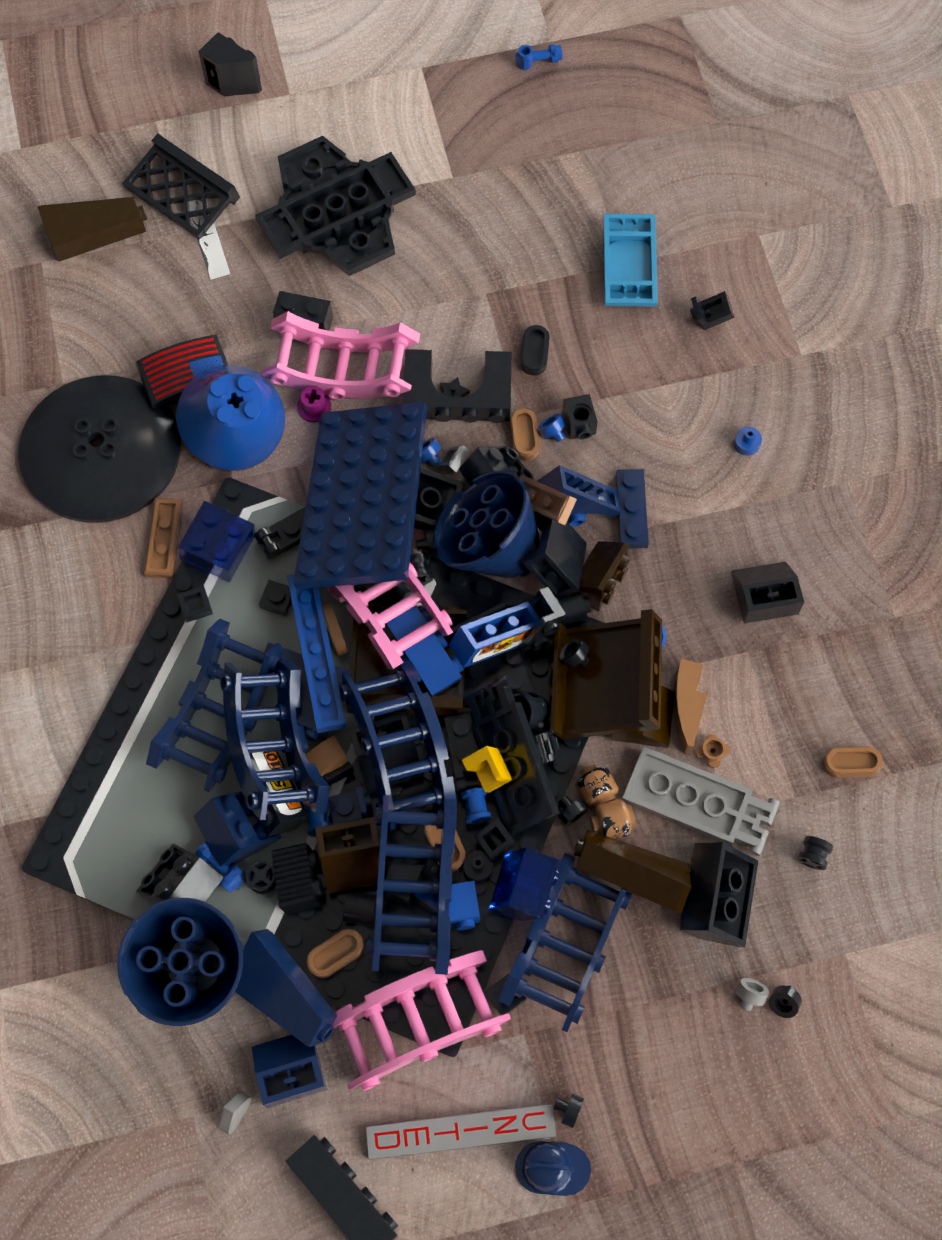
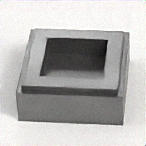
(452, 460)

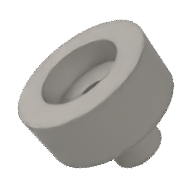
(751, 993)

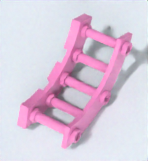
(346, 341)
(391, 651)
(403, 992)

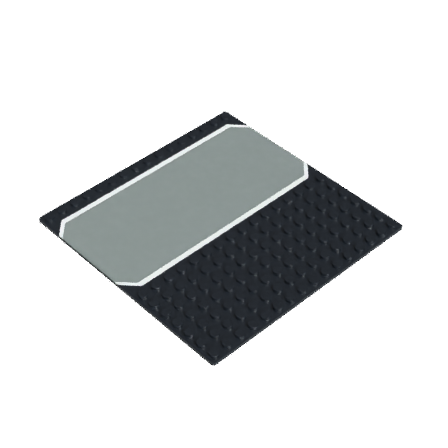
(124, 813)

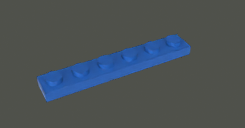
(317, 658)

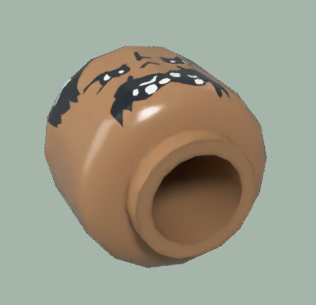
(596, 786)
(613, 819)

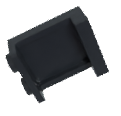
(558, 558)

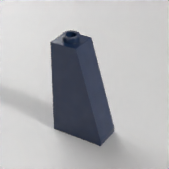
(283, 991)

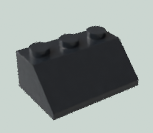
(719, 894)

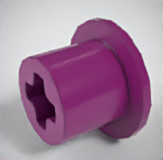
(313, 403)

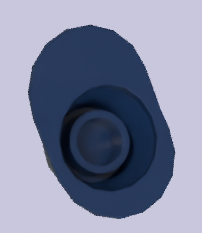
(553, 1168)

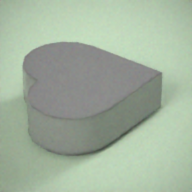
(233, 1112)

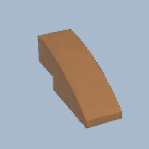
(688, 703)

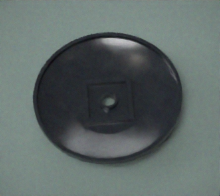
(106, 480)

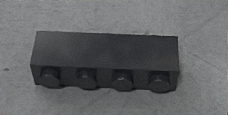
(338, 1194)

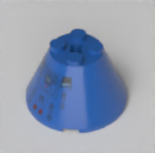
(230, 417)

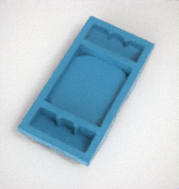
(630, 260)

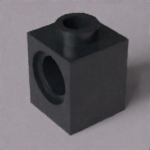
(580, 407)

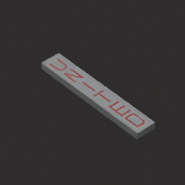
(460, 1132)

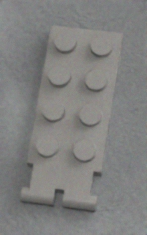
(699, 800)

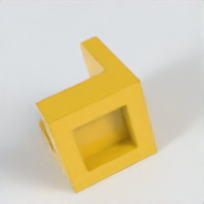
(489, 768)

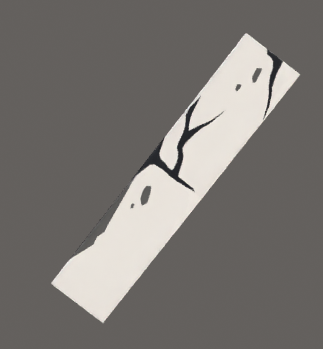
(210, 245)

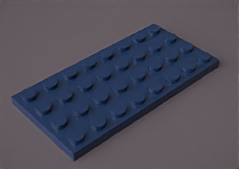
(362, 497)

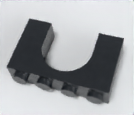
(488, 403)

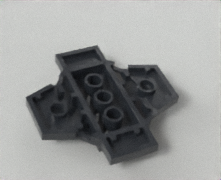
(335, 206)

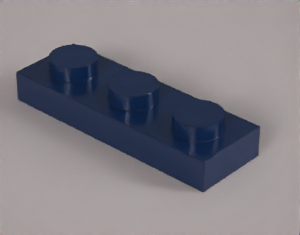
(633, 515)

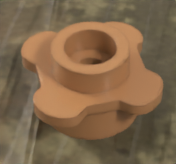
(718, 745)

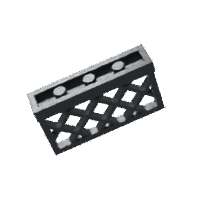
(195, 171)

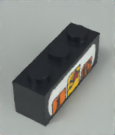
(284, 816)

